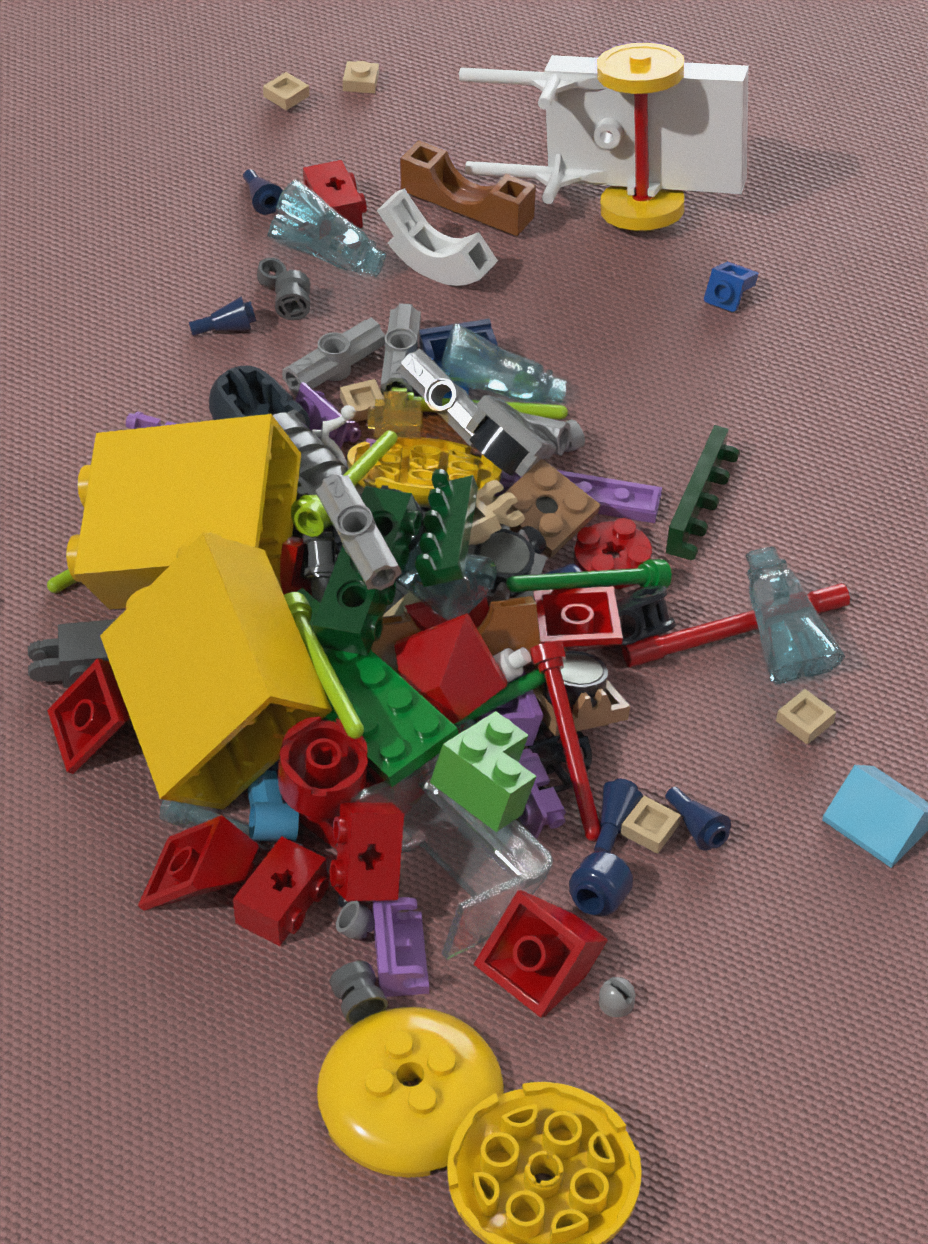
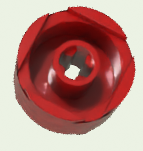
(320, 767)

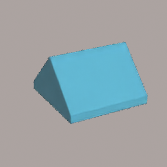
(878, 814)

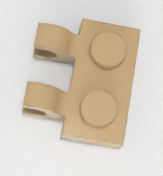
(490, 514)

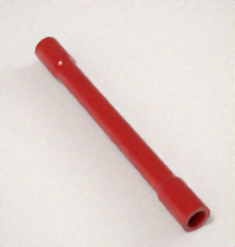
(657, 646)

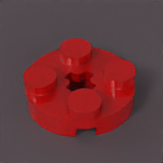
(611, 537)

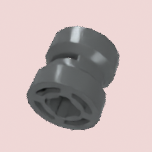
(292, 295)
(356, 988)

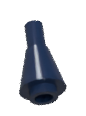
(263, 193)
(231, 317)
(617, 803)
(705, 825)

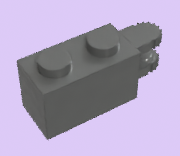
(69, 654)

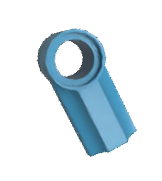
(269, 812)

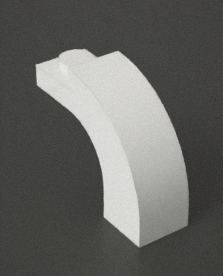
(429, 251)

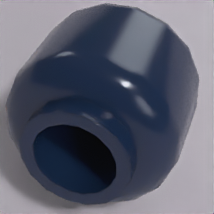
(600, 883)

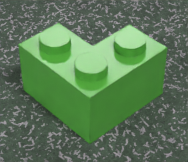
(484, 771)

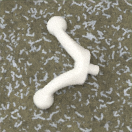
(348, 412)

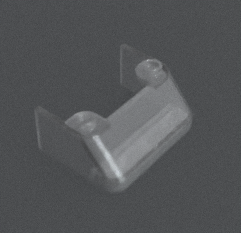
(482, 861)

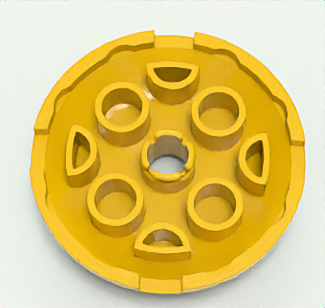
(412, 462)
(396, 1125)
(552, 1133)

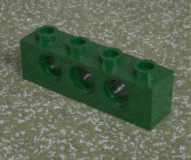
(337, 620)

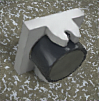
(507, 437)
(512, 557)

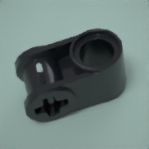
(644, 614)

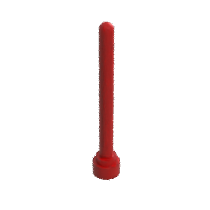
(549, 660)

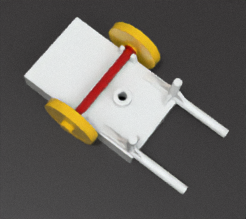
(668, 123)

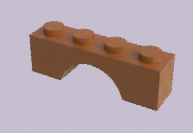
(432, 177)
(506, 625)

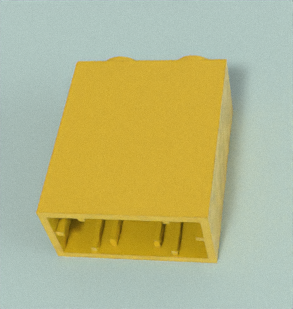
(172, 483)
(212, 671)

